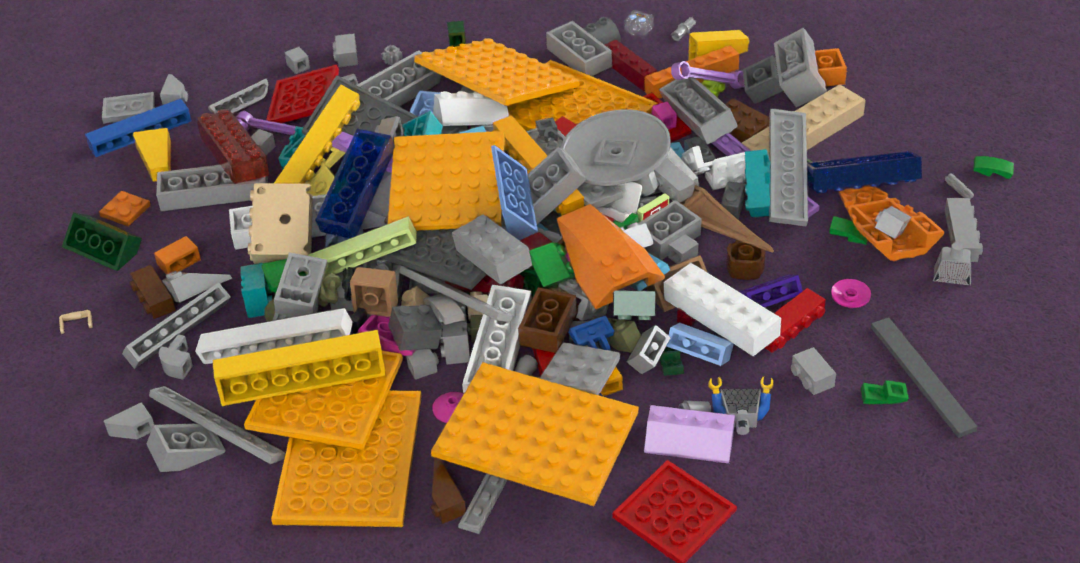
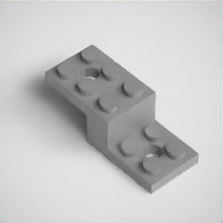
(297, 293)

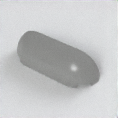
(242, 98)

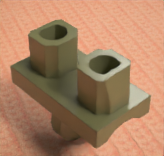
(328, 289)

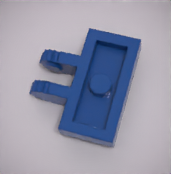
(591, 332)

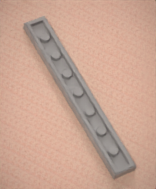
(456, 294)
(217, 424)

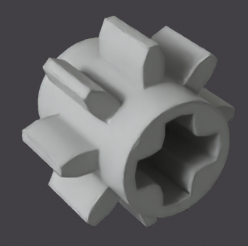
(391, 55)

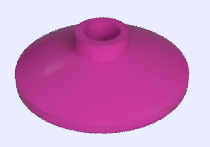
(851, 293)
(445, 405)

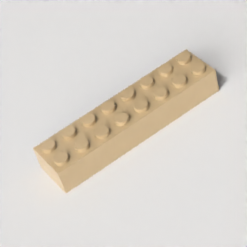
(823, 117)

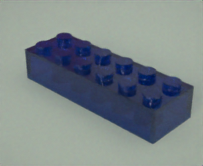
(864, 171)
(355, 184)

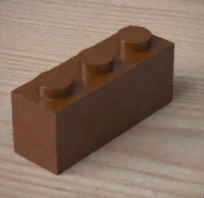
(151, 292)

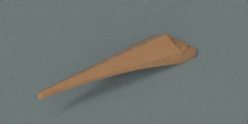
(720, 220)

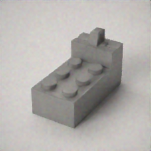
(798, 68)

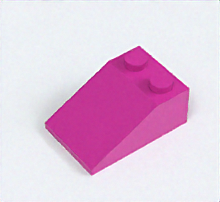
(386, 338)

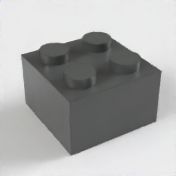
(762, 80)
(415, 327)

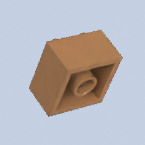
(374, 291)

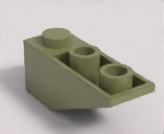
(625, 334)

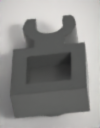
(547, 128)

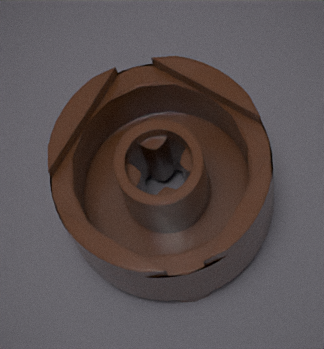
(745, 261)

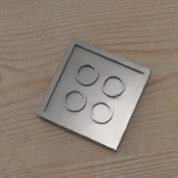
(581, 367)

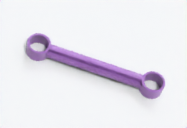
(704, 74)
(263, 124)

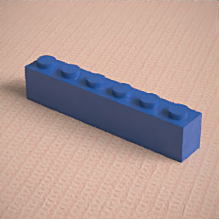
(121, 133)

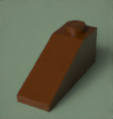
(445, 496)

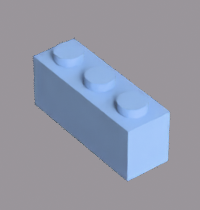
(700, 344)

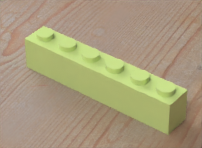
(368, 246)

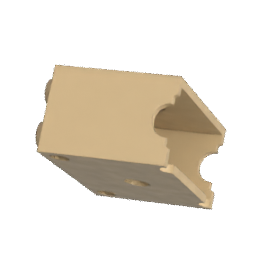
(280, 221)

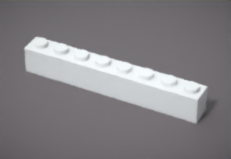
(273, 335)

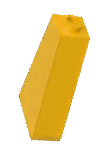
(706, 42)
(154, 150)

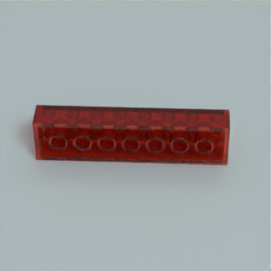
(232, 146)

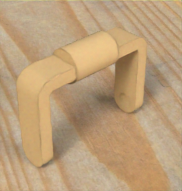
(73, 316)

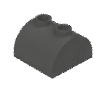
(603, 30)

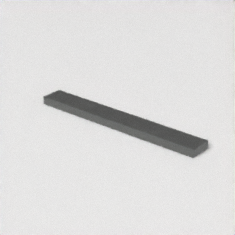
(924, 378)

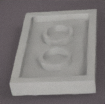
(126, 106)

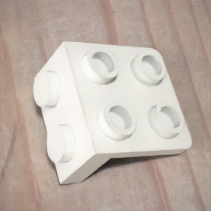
(694, 161)
(727, 170)
(625, 206)

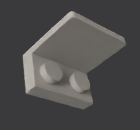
(585, 308)

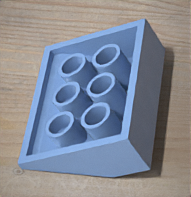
(514, 195)

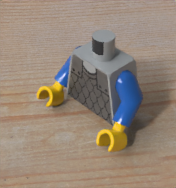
(745, 404)

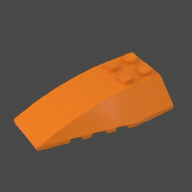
(865, 205)
(604, 255)

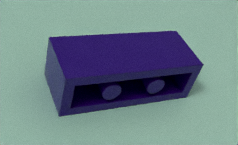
(774, 290)

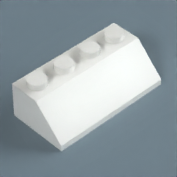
(467, 109)

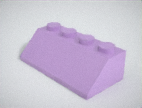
(689, 434)

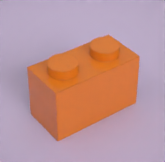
(177, 256)

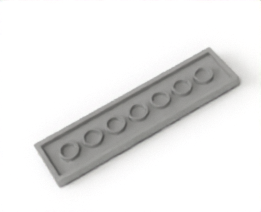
(788, 167)
(593, 194)

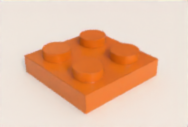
(124, 208)

